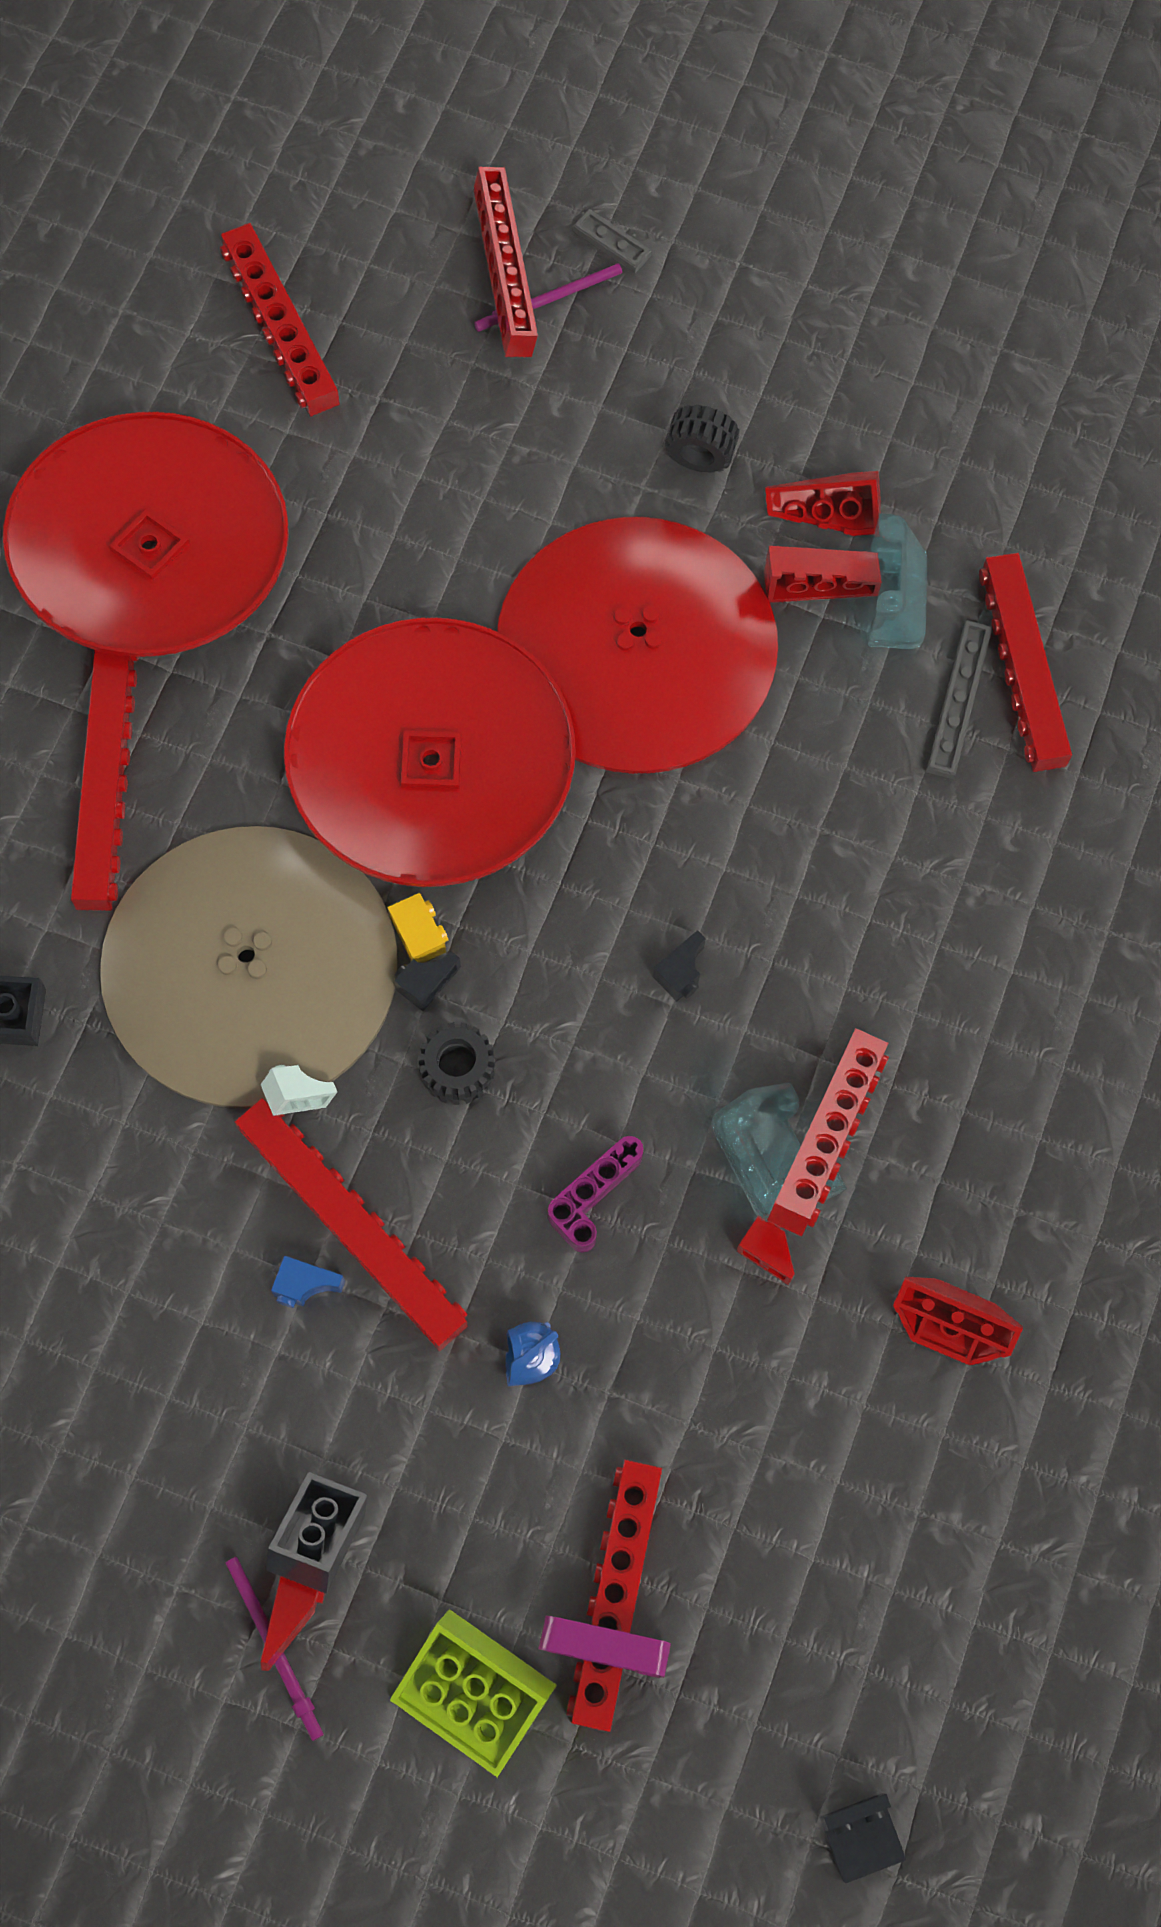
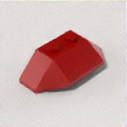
(955, 1321)

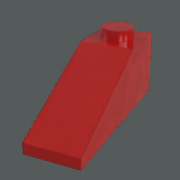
(290, 1613)

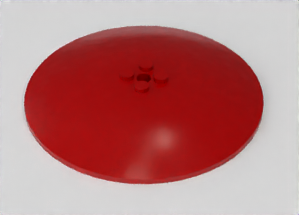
(137, 479)
(680, 685)
(417, 693)

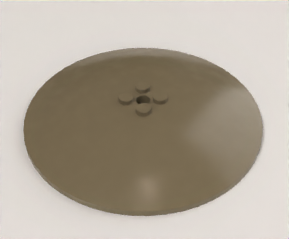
(220, 1023)

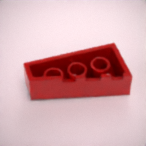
(820, 574)

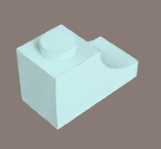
(293, 1091)

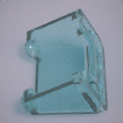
(900, 613)
(762, 1143)

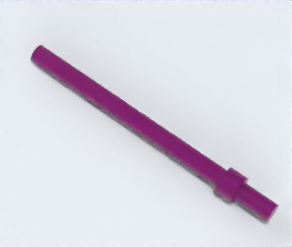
(557, 293)
(302, 1706)

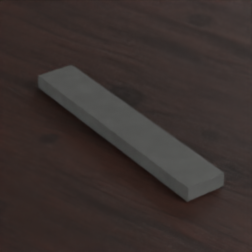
(959, 699)

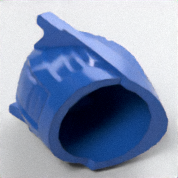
(531, 1353)

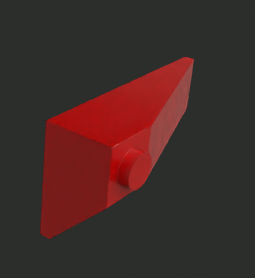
(834, 502)

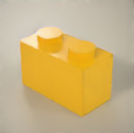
(417, 928)

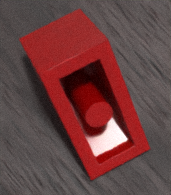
(768, 1248)

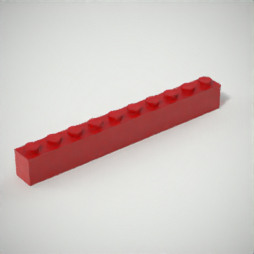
(104, 782)
(352, 1225)

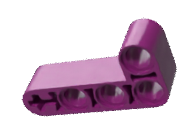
(599, 1186)
(605, 1646)

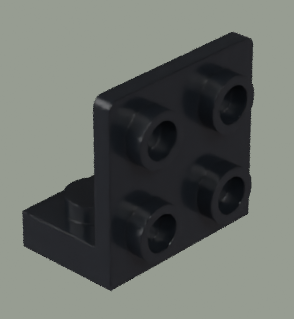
(863, 1838)

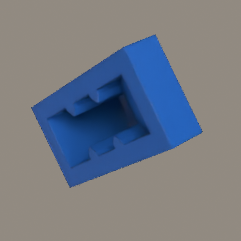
(300, 1281)

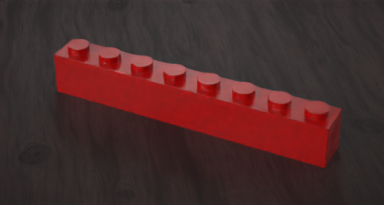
(1025, 663)

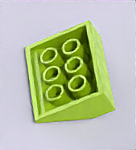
(472, 1692)

